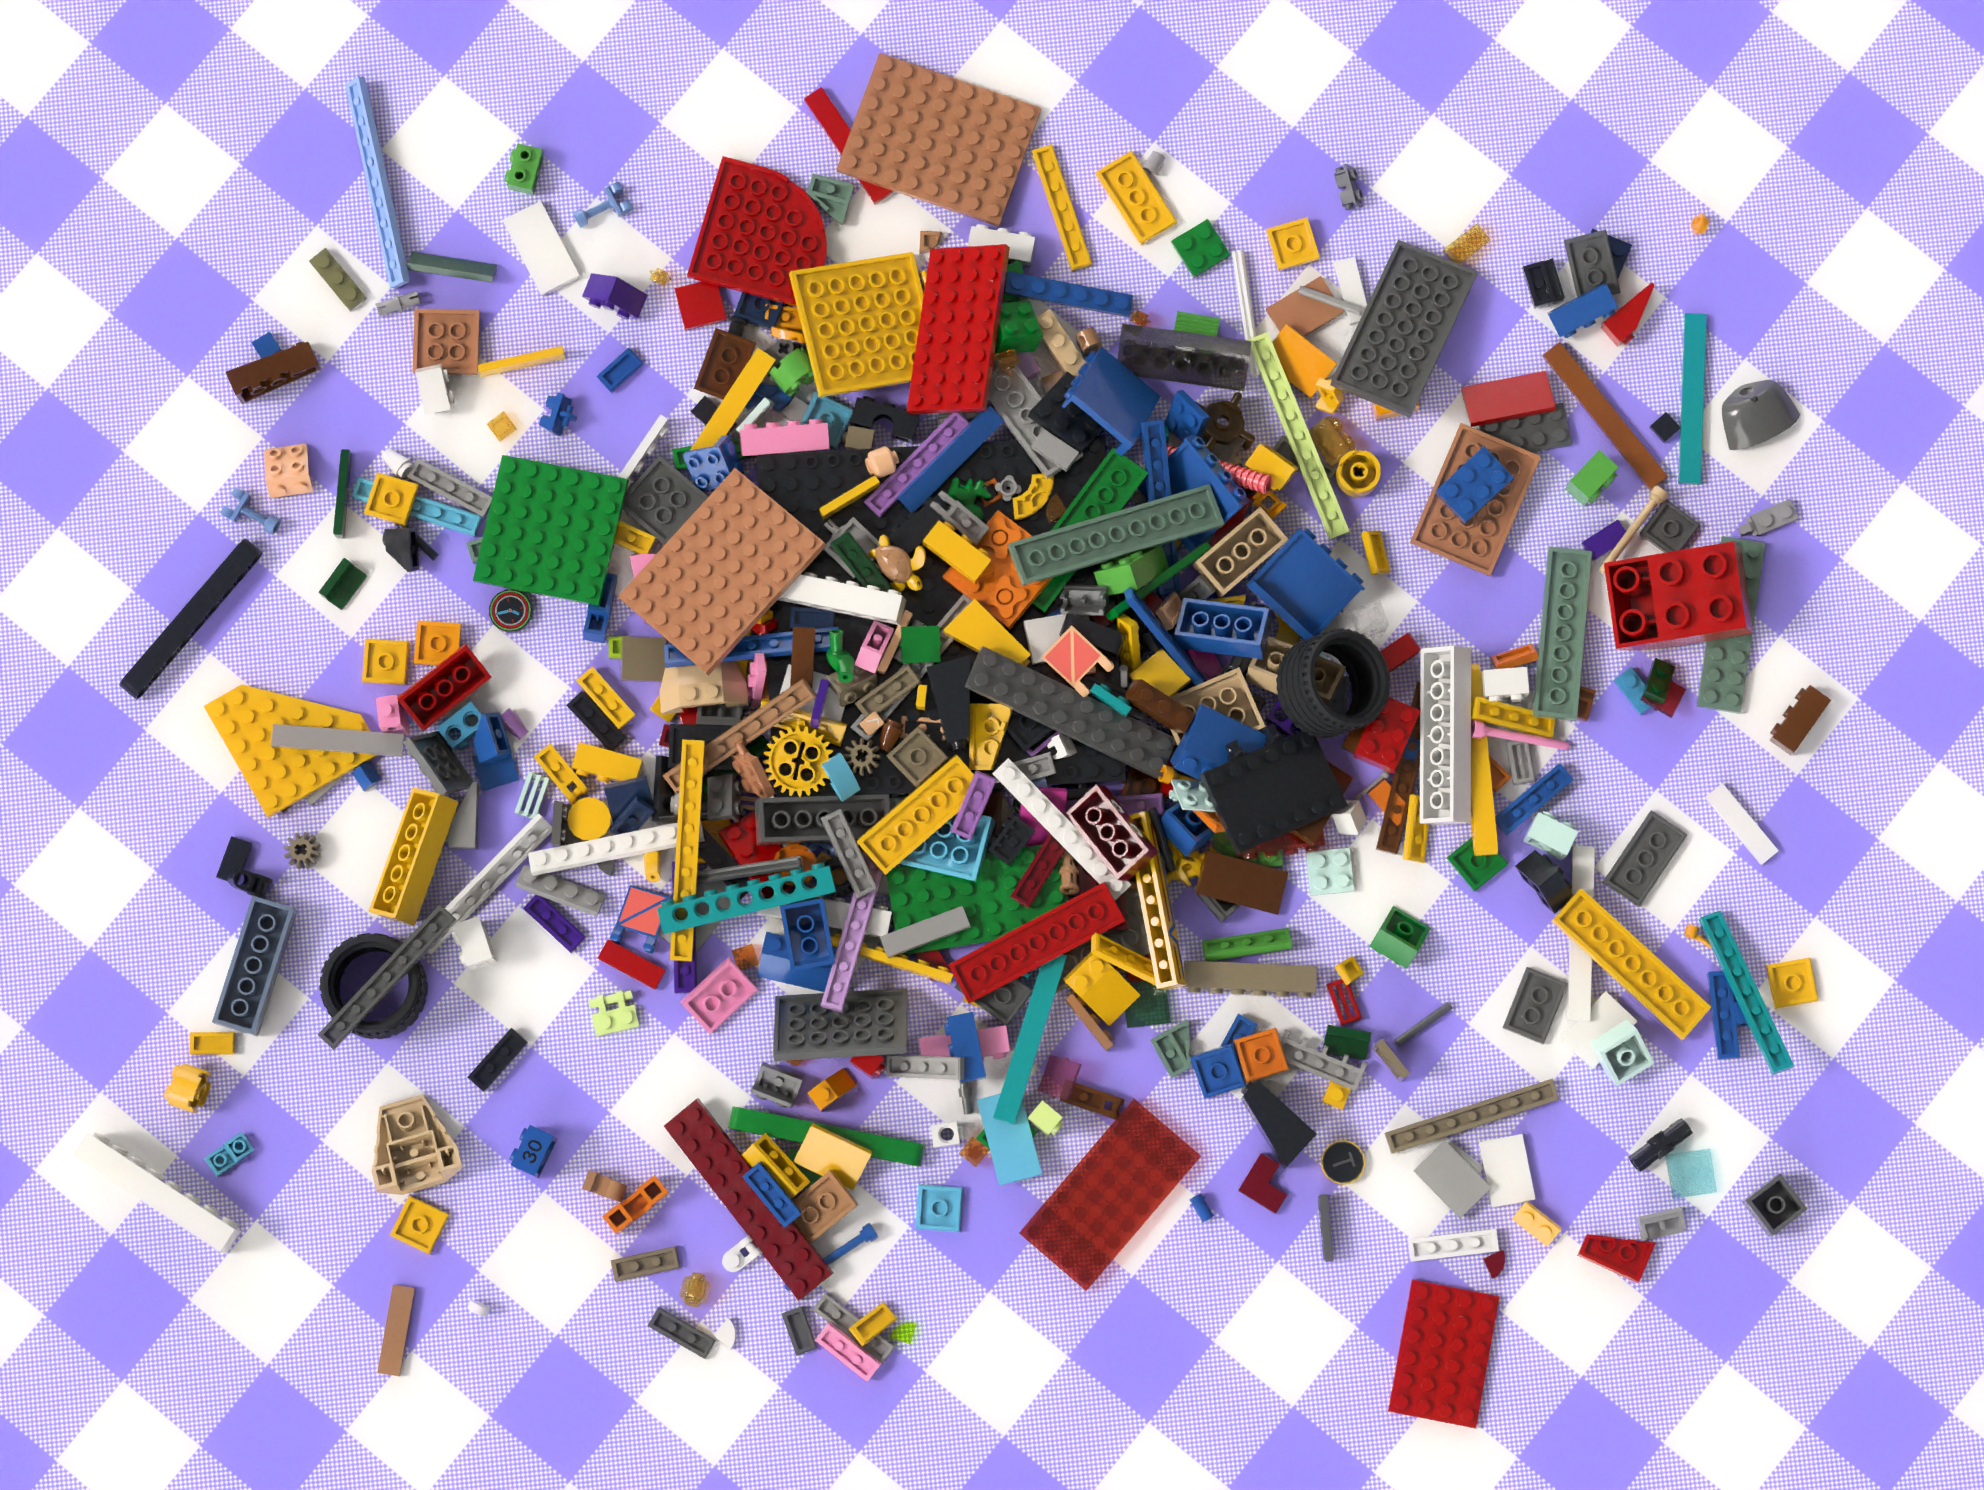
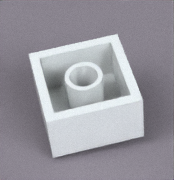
(1505, 684)
(474, 943)

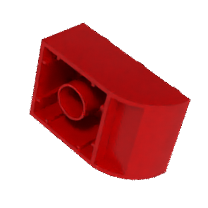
(1678, 597)

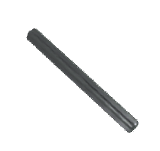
(749, 869)

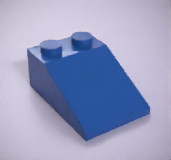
(1185, 829)
(807, 934)

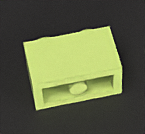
(1046, 1119)

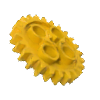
(779, 755)

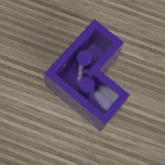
(615, 295)

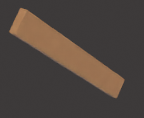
(749, 728)

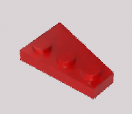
(1620, 1256)

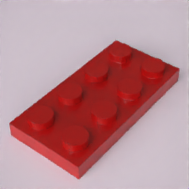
(742, 843)

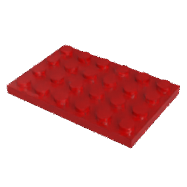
(1443, 1354)

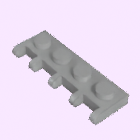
(1321, 1064)

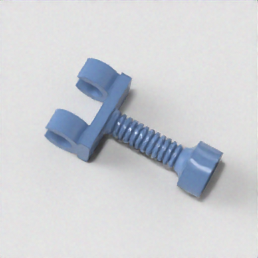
(614, 189)
(271, 524)

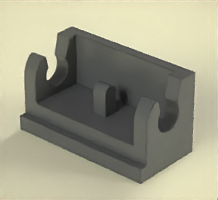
(1084, 600)
(719, 715)
(1219, 908)

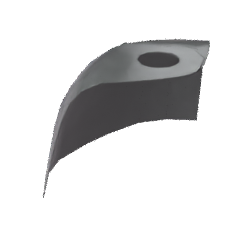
(1755, 422)

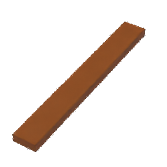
(1605, 416)

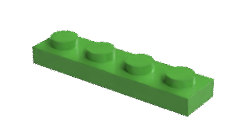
(1247, 944)

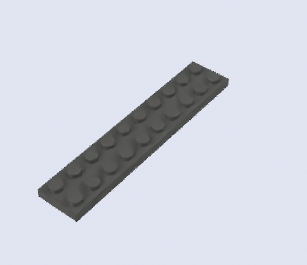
(1069, 712)

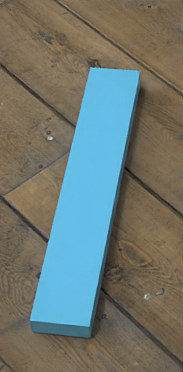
(429, 511)

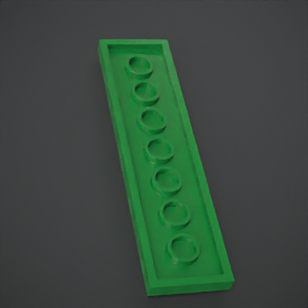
(1103, 494)

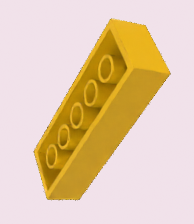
(413, 856)

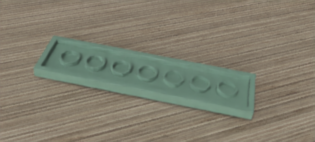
(1562, 633)
(1727, 659)

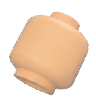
(881, 462)

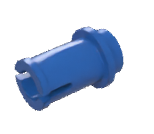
(1201, 1207)

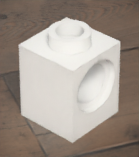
(936, 1131)

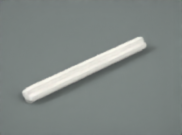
(1245, 304)

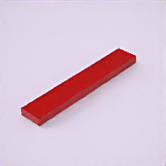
(838, 132)

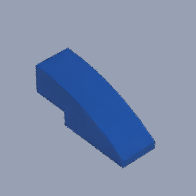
(599, 617)

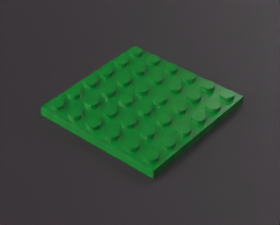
(551, 530)

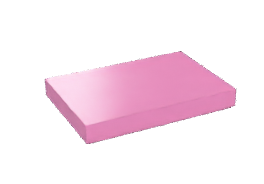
(719, 995)

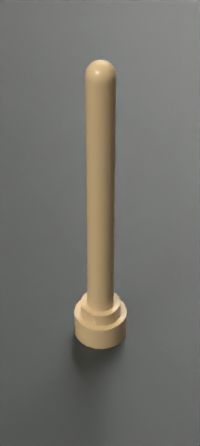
(1656, 497)

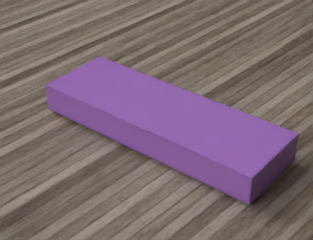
(973, 805)

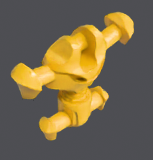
(1185, 866)

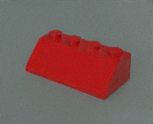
(444, 687)

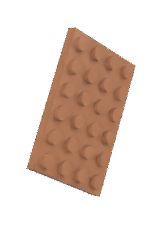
(1483, 536)

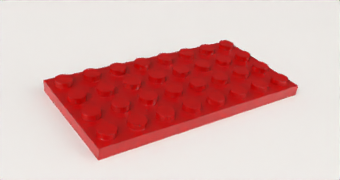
(958, 329)

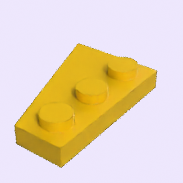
(987, 732)

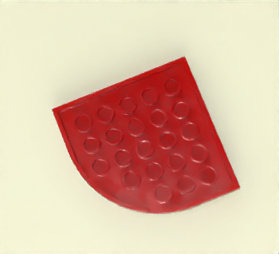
(757, 233)

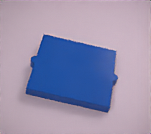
(495, 773)

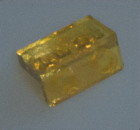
(1331, 439)

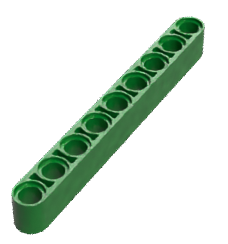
(796, 1130)

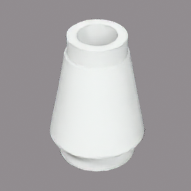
(397, 463)

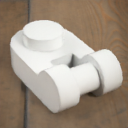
(734, 1260)

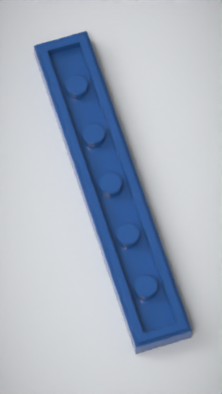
(950, 459)
(1164, 637)

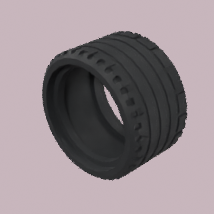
(1367, 676)
(343, 956)

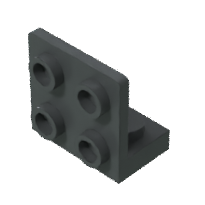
(560, 829)

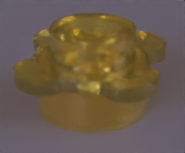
(659, 276)

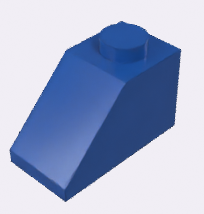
(491, 739)

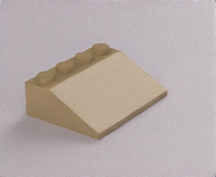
(1224, 694)

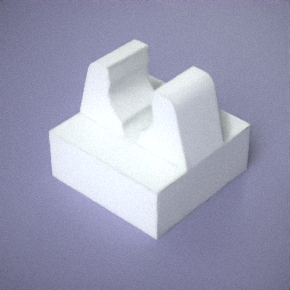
(1063, 746)

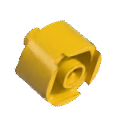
(1358, 461)
(188, 1088)

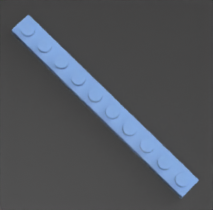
(377, 182)

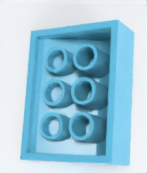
(952, 853)

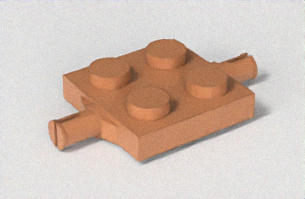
(751, 772)

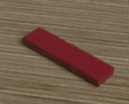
(1038, 872)

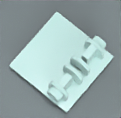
(1191, 795)

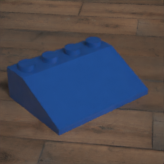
(1206, 739)

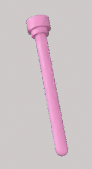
(1479, 730)

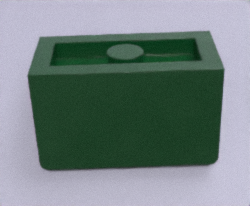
(342, 584)
(1347, 1041)

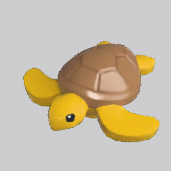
(897, 564)

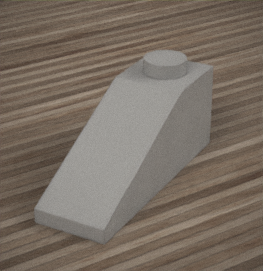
(464, 825)

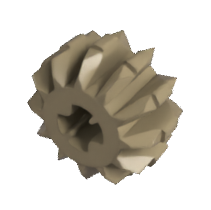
(869, 757)
(300, 859)

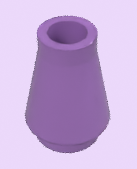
(513, 724)

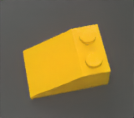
(1101, 987)

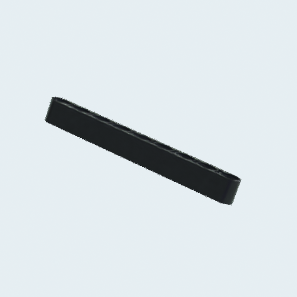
(190, 619)

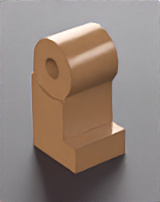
(1088, 341)
(604, 1186)

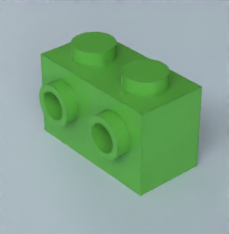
(524, 169)

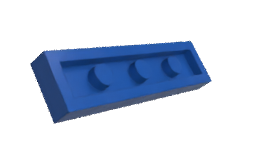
(1533, 799)

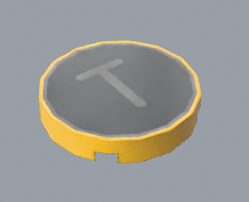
(1342, 1162)

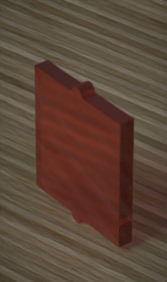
(1672, 700)

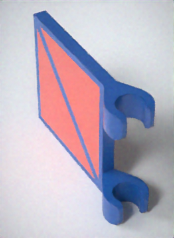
(640, 916)

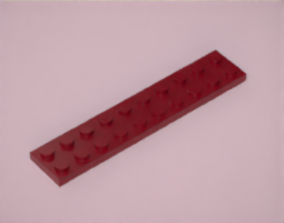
(723, 1169)

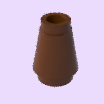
(890, 734)

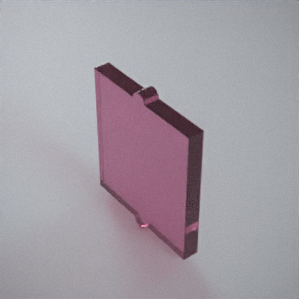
(1059, 1077)

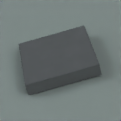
(1669, 528)

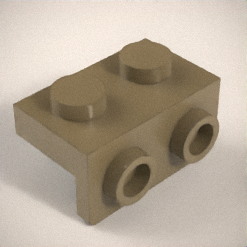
(861, 684)

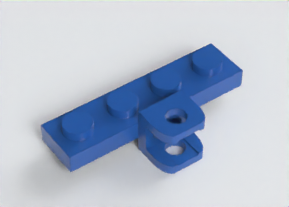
(1725, 1016)

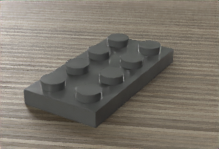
(1533, 432)

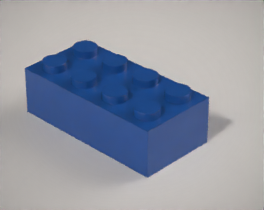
(1223, 628)

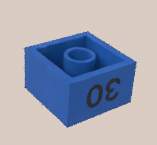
(533, 1151)

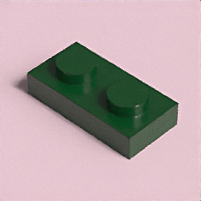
(1658, 680)

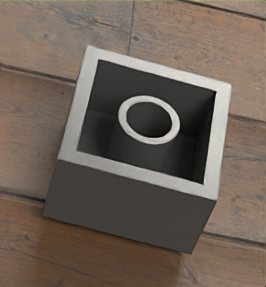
(1774, 1205)

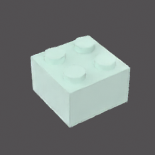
(1551, 835)
(1622, 1052)

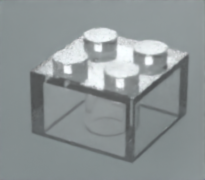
(1366, 620)

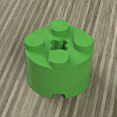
(793, 372)

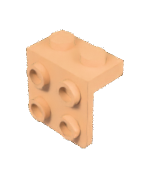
(287, 471)

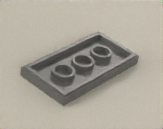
(1644, 858)

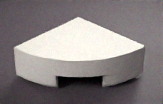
(726, 1333)

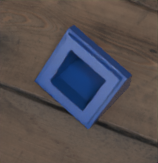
(366, 776)

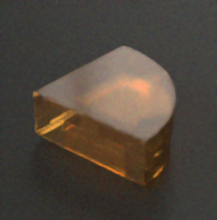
(1054, 509)

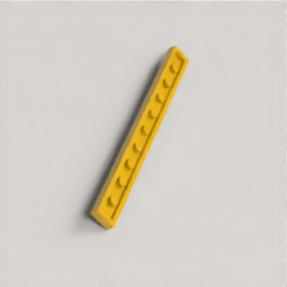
(687, 841)

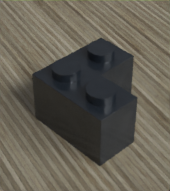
(1545, 880)

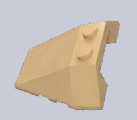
(692, 687)
(412, 1148)

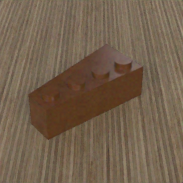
(273, 371)

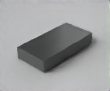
(799, 1330)

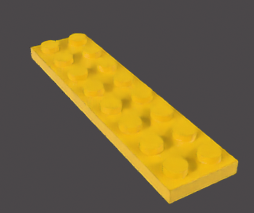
(1631, 964)

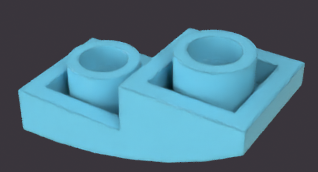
(841, 777)
(229, 1154)

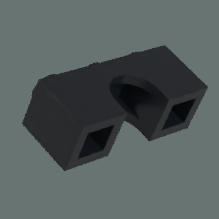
(867, 412)

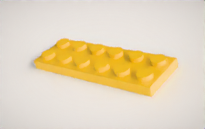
(917, 815)

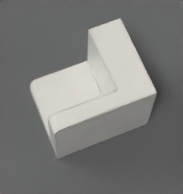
(1350, 819)

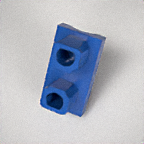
(560, 414)

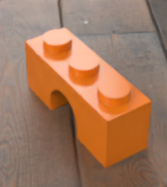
(636, 1205)

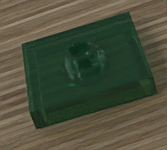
(1149, 1008)

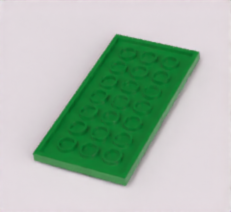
(987, 902)

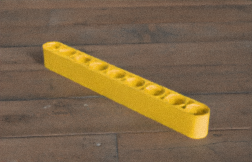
(1482, 804)

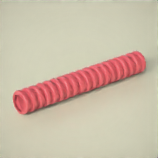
(1241, 476)

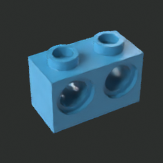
(459, 722)

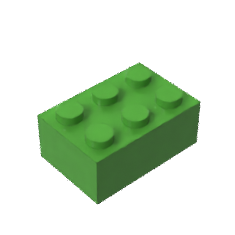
(1132, 570)

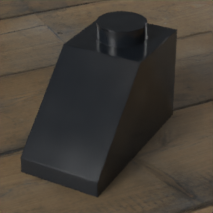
(402, 546)

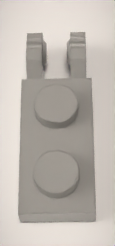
(961, 518)

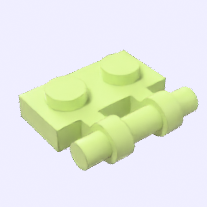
(614, 1020)

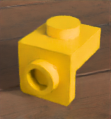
(1330, 396)

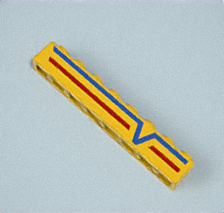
(1159, 914)

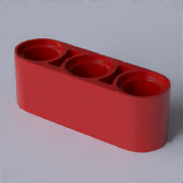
(1400, 651)

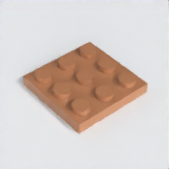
(447, 339)

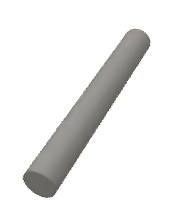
(1329, 300)

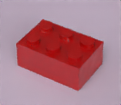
(1387, 736)

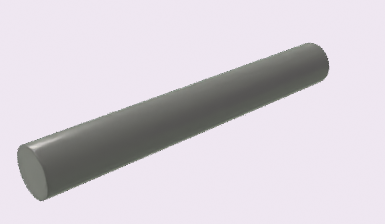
(1423, 1024)

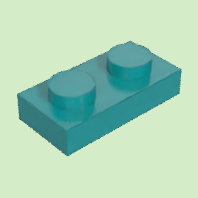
(1103, 693)

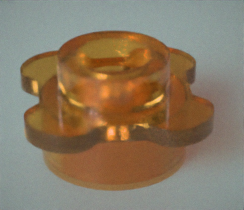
(1140, 318)

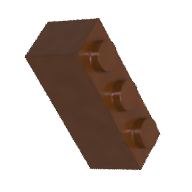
(1159, 706)
(1799, 719)

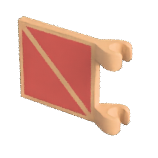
(1073, 657)

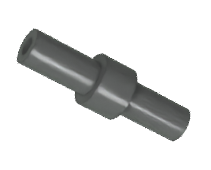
(965, 1092)

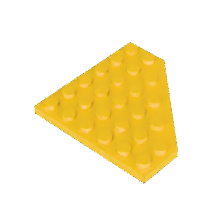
(274, 773)

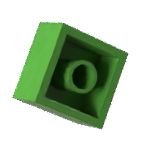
(1593, 476)

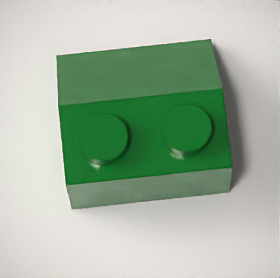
(1400, 937)

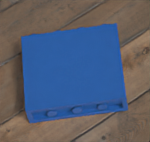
(1112, 397)
(1194, 467)
(1305, 584)

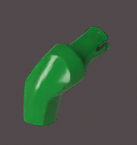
(839, 658)

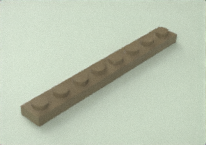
(1471, 1116)

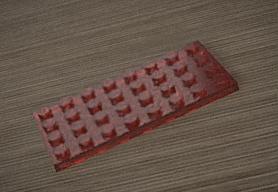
(1109, 1194)

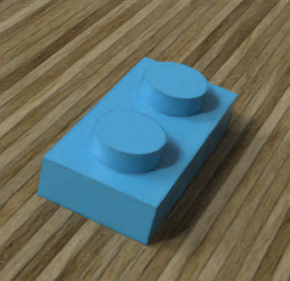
(1632, 688)

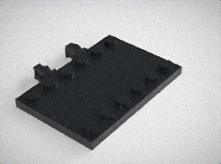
(1272, 788)

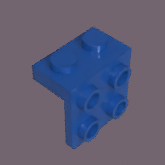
(713, 464)

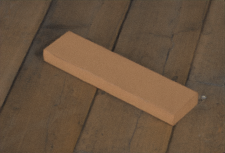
(396, 1330)

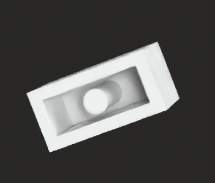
(433, 389)

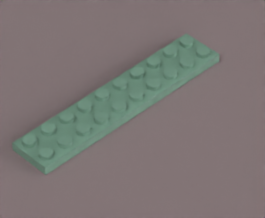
(1115, 535)

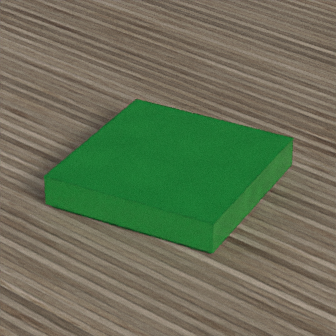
(1475, 869)

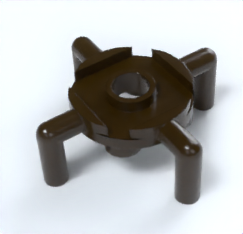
(1236, 423)

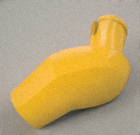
(652, 866)

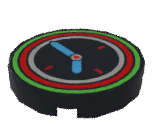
(510, 611)

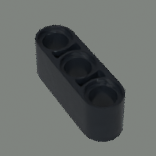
(1104, 639)

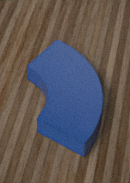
(772, 392)

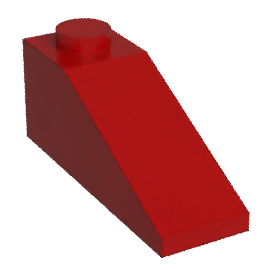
(1624, 322)

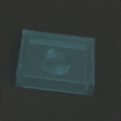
(1691, 1173)

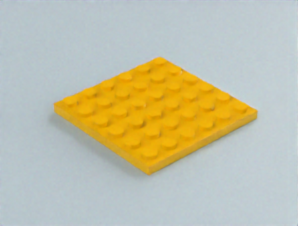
(860, 321)

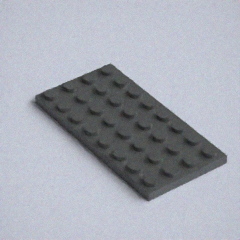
(1404, 328)

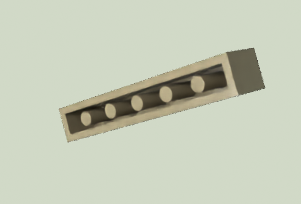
(1250, 978)

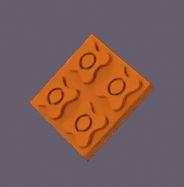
(999, 586)

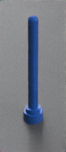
(866, 1235)

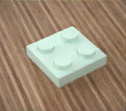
(1330, 871)

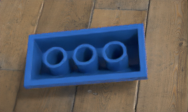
(776, 966)

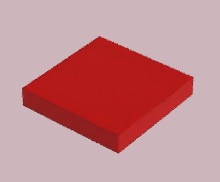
(700, 305)

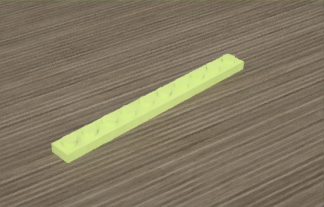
(1298, 436)

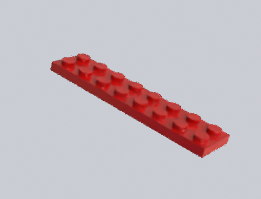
(1036, 942)

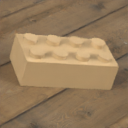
(1240, 551)
(1264, 671)

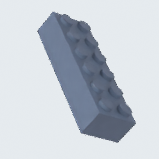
(255, 966)

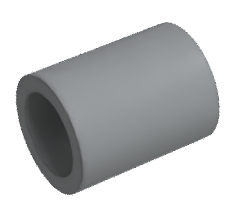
(1154, 163)

